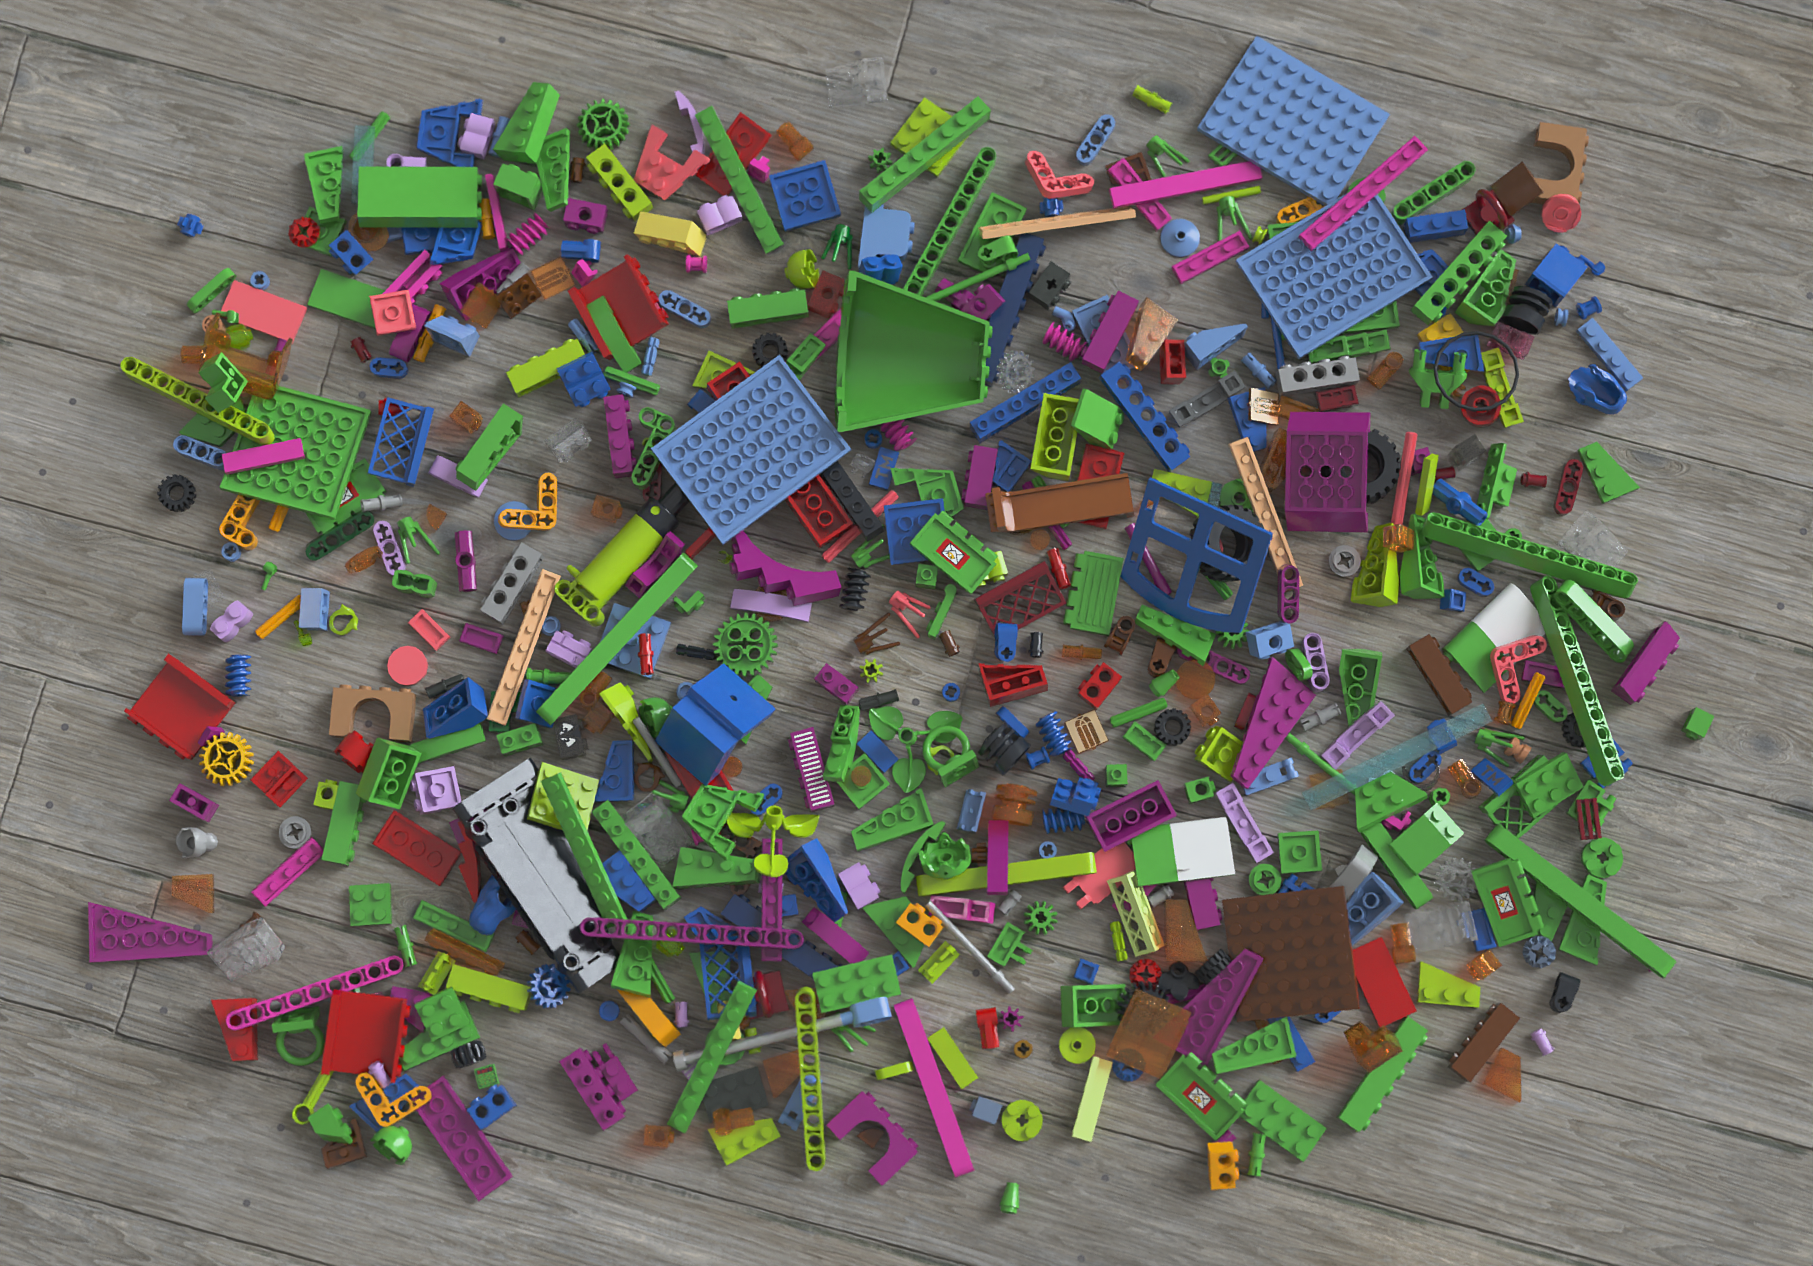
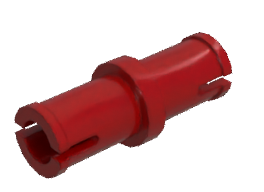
(1058, 568)
(645, 654)

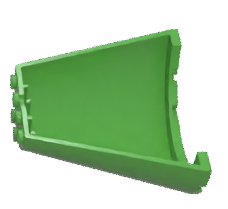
(904, 355)

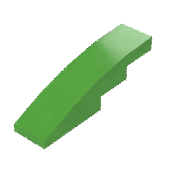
(1352, 346)
(805, 355)
(449, 743)

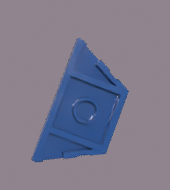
(455, 244)
(1436, 267)

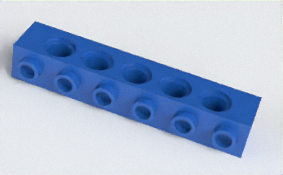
(1024, 402)
(1145, 428)

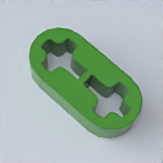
(1298, 664)
(1554, 703)

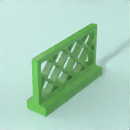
(1495, 802)

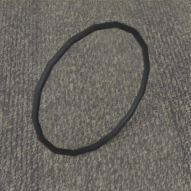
(1485, 335)

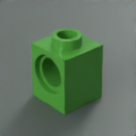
(926, 576)
(1697, 724)
(1116, 775)
(1191, 794)

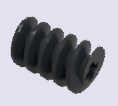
(854, 589)

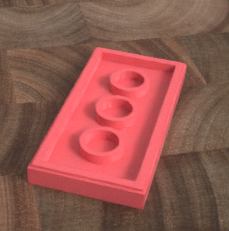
(264, 311)

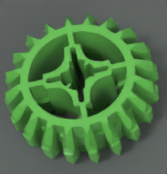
(610, 111)

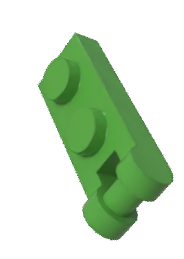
(942, 610)

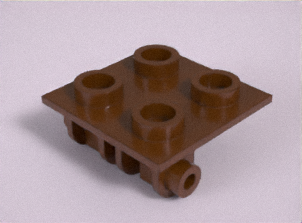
(518, 296)

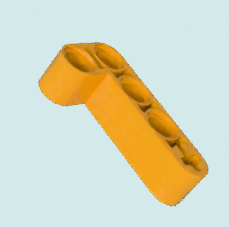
(240, 523)
(652, 1017)

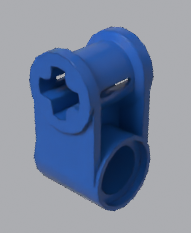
(1006, 639)

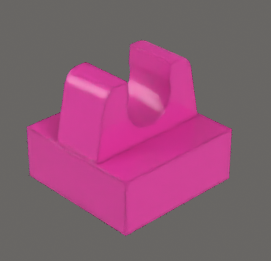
(759, 169)
(583, 273)

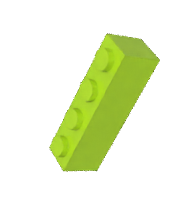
(542, 369)
(489, 987)

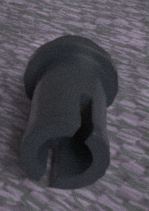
(1036, 645)

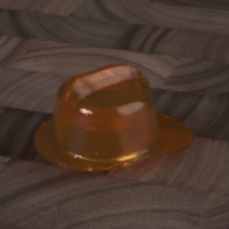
(368, 237)

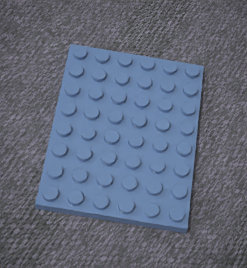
(1293, 122)
(1338, 282)
(751, 449)

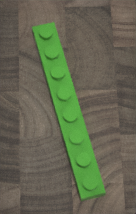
(739, 179)
(583, 848)
(711, 1057)

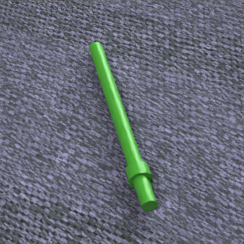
(1010, 264)
(1303, 749)

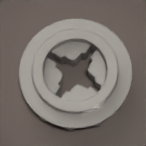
(1347, 552)
(286, 828)

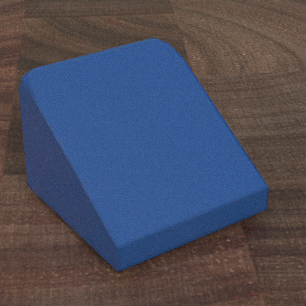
(1453, 600)

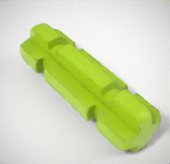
(1118, 941)

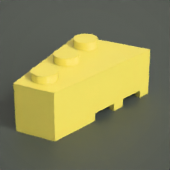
(670, 233)

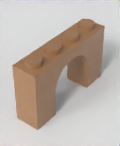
(1571, 143)
(347, 702)

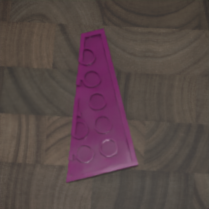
(1272, 718)
(128, 936)
(1216, 1005)

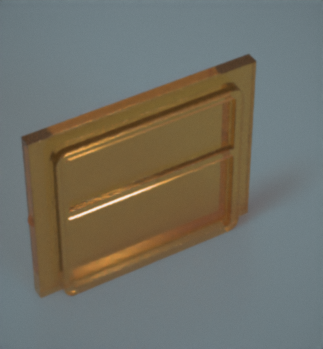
(1148, 1033)

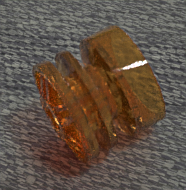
(1014, 804)

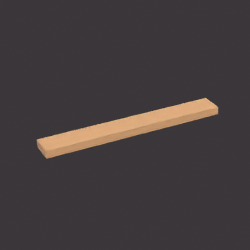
(1056, 222)
(1262, 504)
(523, 647)

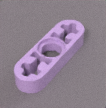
(389, 533)

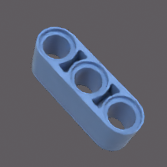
(195, 447)
(194, 602)

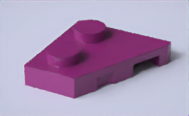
(413, 997)

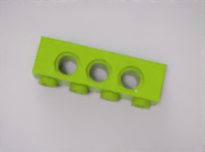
(604, 157)

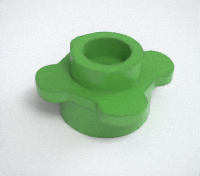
(1224, 364)

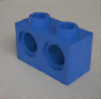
(354, 248)
(494, 1111)

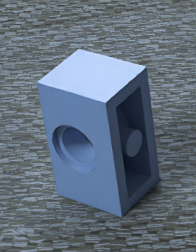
(1259, 640)

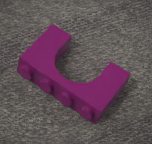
(863, 1109)

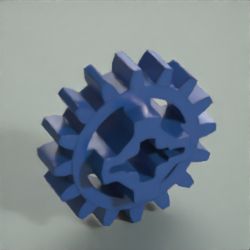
(543, 992)

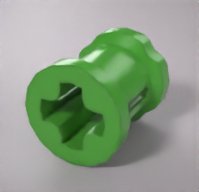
(1446, 796)

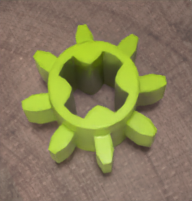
(868, 666)

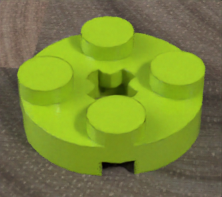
(1029, 1129)

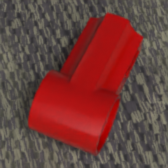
(988, 1023)

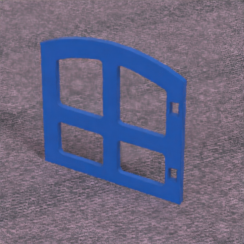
(1197, 552)

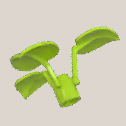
(746, 824)

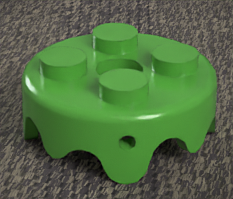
(945, 857)

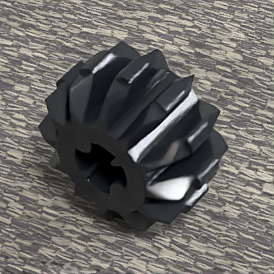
(468, 1054)

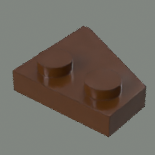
(339, 1154)

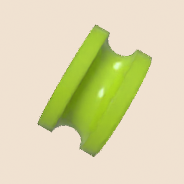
(1259, 235)

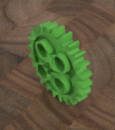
(746, 627)

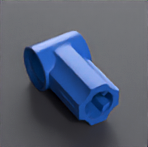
(587, 250)

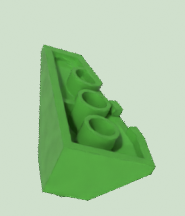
(1488, 296)
(1418, 569)
(1359, 680)

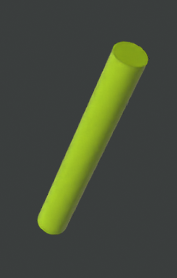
(1236, 194)

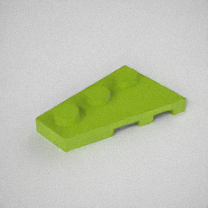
(712, 367)
(1192, 486)
(1445, 989)
(745, 1139)

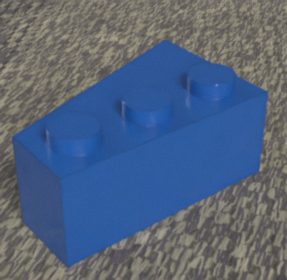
(628, 883)

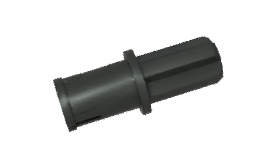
(443, 686)
(878, 700)

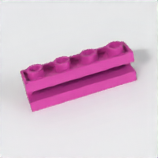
(416, 277)

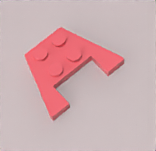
(660, 173)

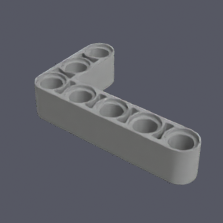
(1356, 870)

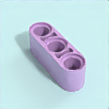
(445, 471)
(1316, 652)

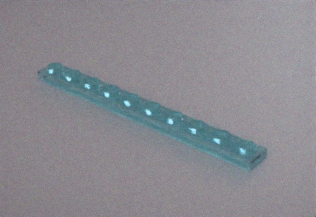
(1396, 756)

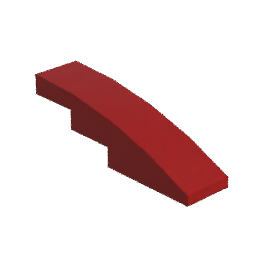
(470, 867)

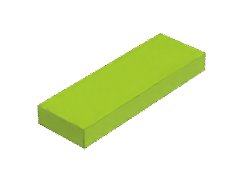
(1426, 484)
(952, 1058)

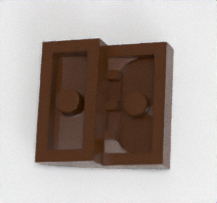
(1516, 189)

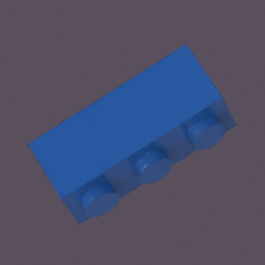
(1435, 226)

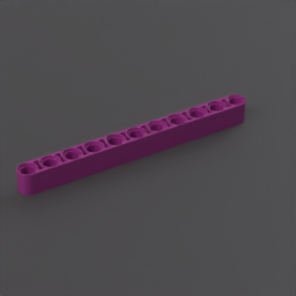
(682, 928)

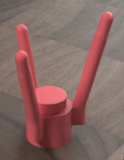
(901, 601)

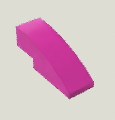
(964, 909)

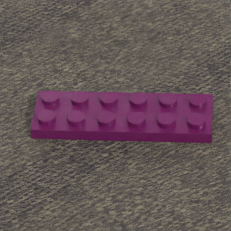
(462, 1139)

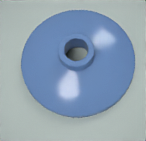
(1176, 246)
(512, 534)

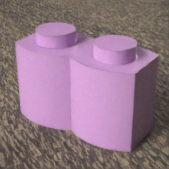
(477, 135)
(719, 215)
(228, 625)
(859, 886)

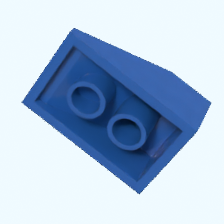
(456, 709)

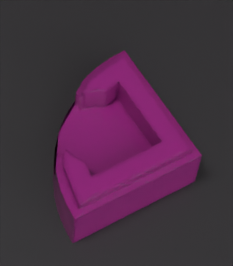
(208, 735)

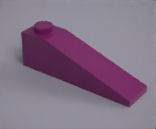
(488, 272)

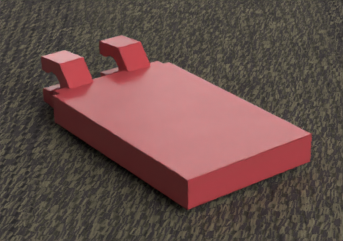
(1108, 865)

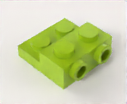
(1219, 752)

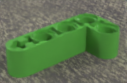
(657, 434)

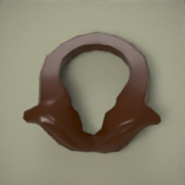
(642, 767)

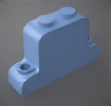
(886, 233)

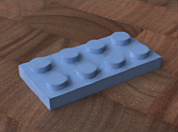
(1087, 319)

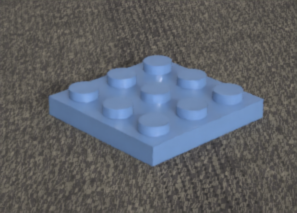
(627, 657)

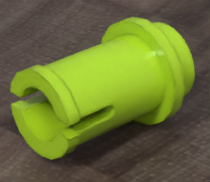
(751, 1032)

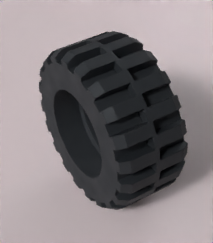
(1388, 465)
(1243, 542)

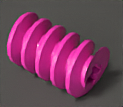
(527, 234)
(1063, 342)
(897, 434)

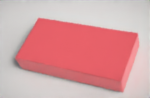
(429, 629)

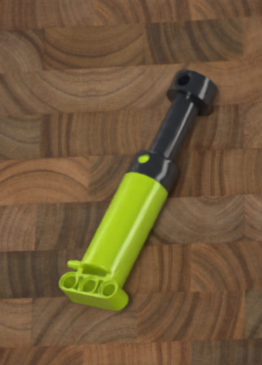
(622, 556)

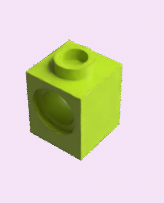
(319, 800)

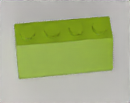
(1055, 437)

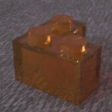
(1370, 1047)

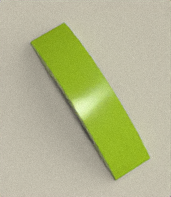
(1497, 380)

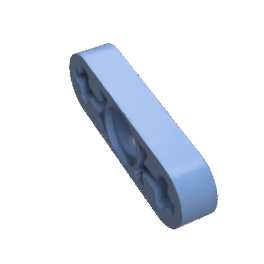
(1107, 131)
(699, 310)

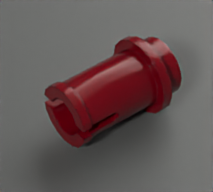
(361, 349)
(1445, 473)
(1533, 480)

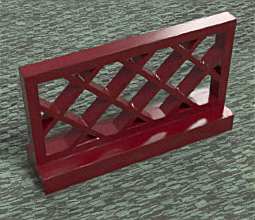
(1014, 584)

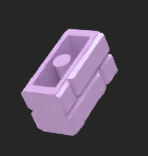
(568, 649)

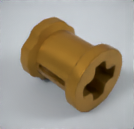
(1027, 1053)

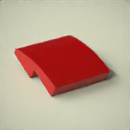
(279, 778)

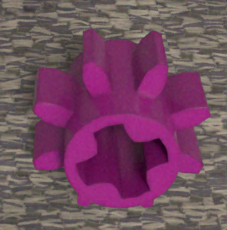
(1014, 1013)

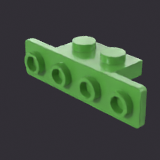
(1497, 480)

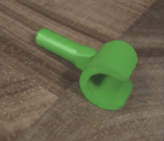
(232, 316)
(271, 569)

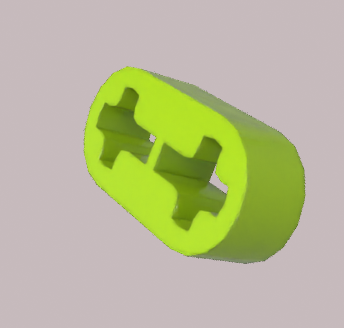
(894, 1070)

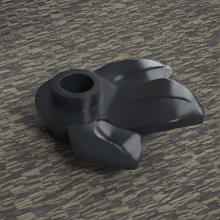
(1178, 984)

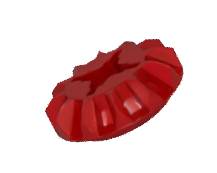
(301, 240)
(1139, 966)

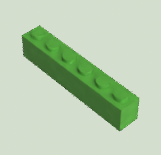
(1378, 1082)

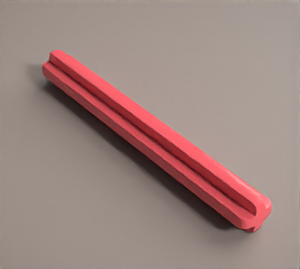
(1404, 478)
(853, 532)

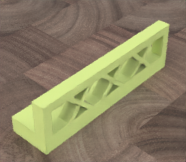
(1140, 912)
(1091, 1099)

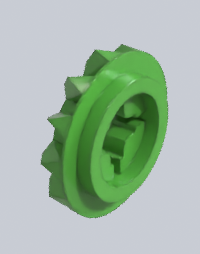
(1269, 871)

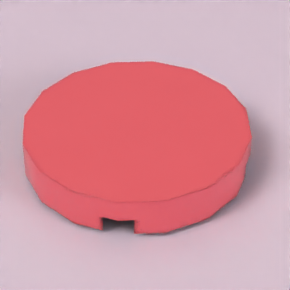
(1561, 213)
(407, 665)

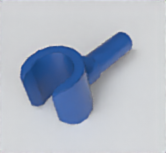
(1597, 268)

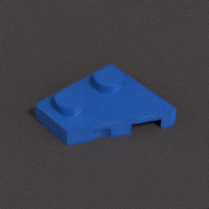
(1009, 467)
(703, 916)

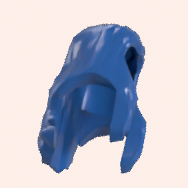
(1597, 389)
(489, 910)

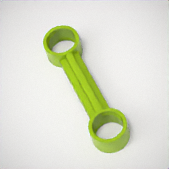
(313, 1096)

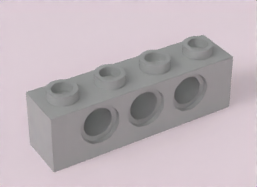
(1288, 386)
(512, 594)

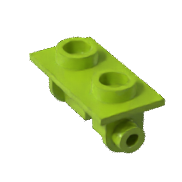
(939, 962)
(436, 973)

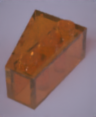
(1149, 332)
(1274, 461)
(1180, 934)

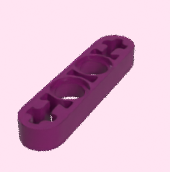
(1215, 659)

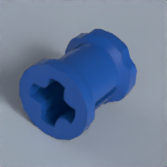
(1589, 308)
(1037, 758)

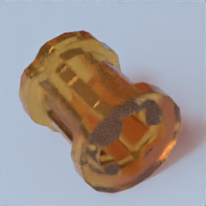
(1504, 713)

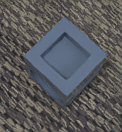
(985, 1109)

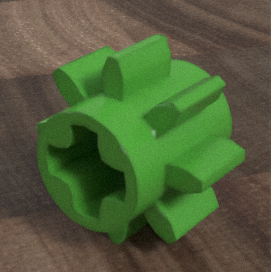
(875, 158)

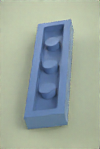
(1609, 354)

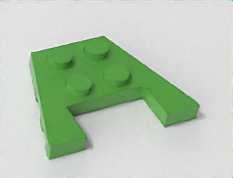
(932, 485)
(711, 810)

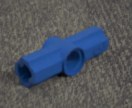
(1459, 503)

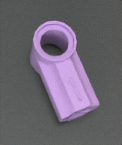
(406, 161)

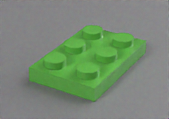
(1548, 784)

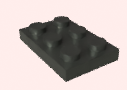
(736, 1092)

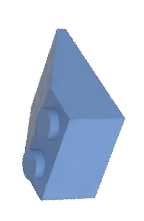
(452, 334)
(1210, 343)

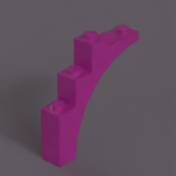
(800, 585)

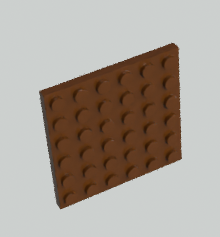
(1303, 949)

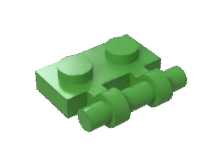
(1591, 791)

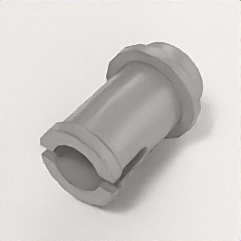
(1161, 895)
(1009, 902)

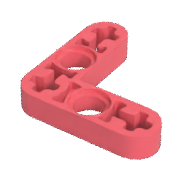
(1053, 187)
(1506, 663)

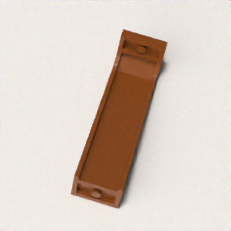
(1059, 503)

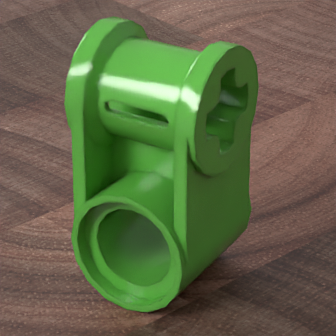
(998, 251)

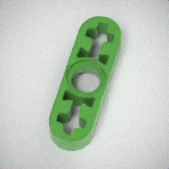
(211, 290)

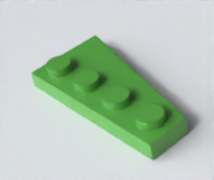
(1187, 637)
(895, 822)
(1581, 937)
(635, 961)
(1258, 1048)

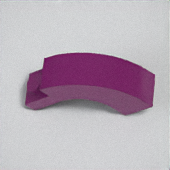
(656, 566)
(835, 936)

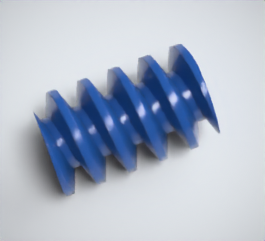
(237, 675)
(1053, 734)
(1062, 820)

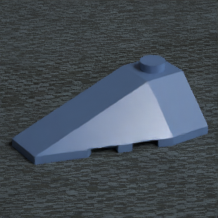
(1370, 906)

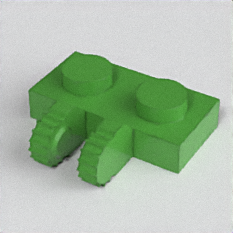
(1006, 944)

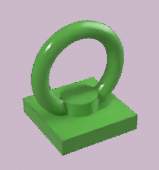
(956, 766)
(297, 1022)

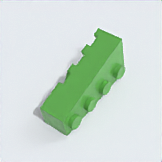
(709, 869)

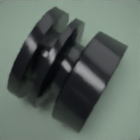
(1526, 310)
(1004, 748)

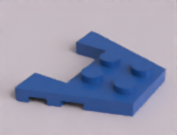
(440, 132)

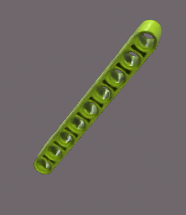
(190, 395)
(1017, 873)
(807, 1088)

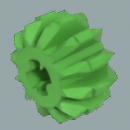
(1233, 639)
(1046, 914)

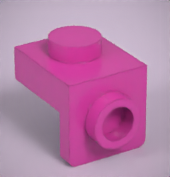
(1396, 824)

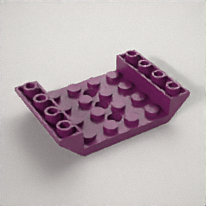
(1332, 501)

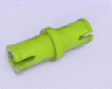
(1151, 99)

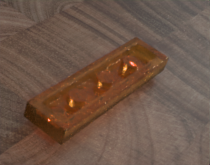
(459, 949)

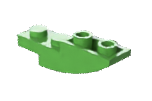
(843, 743)

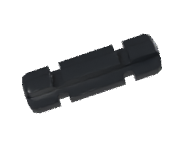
(695, 652)

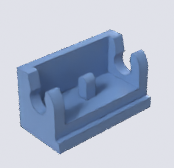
(314, 609)
(971, 811)

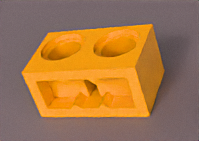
(916, 929)
(1219, 1165)

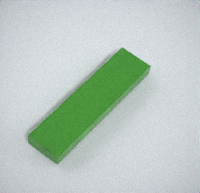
(452, 925)

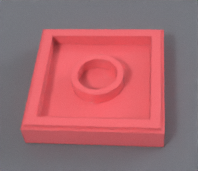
(392, 312)

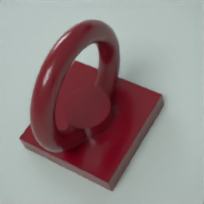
(1485, 209)
(770, 994)

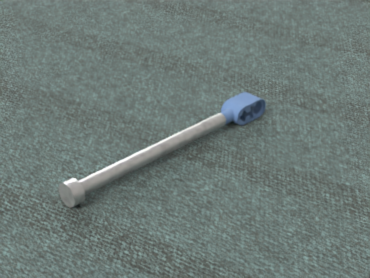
(860, 1015)

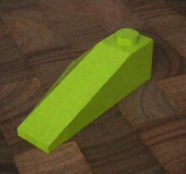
(1378, 577)
(624, 708)

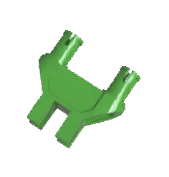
(1425, 377)

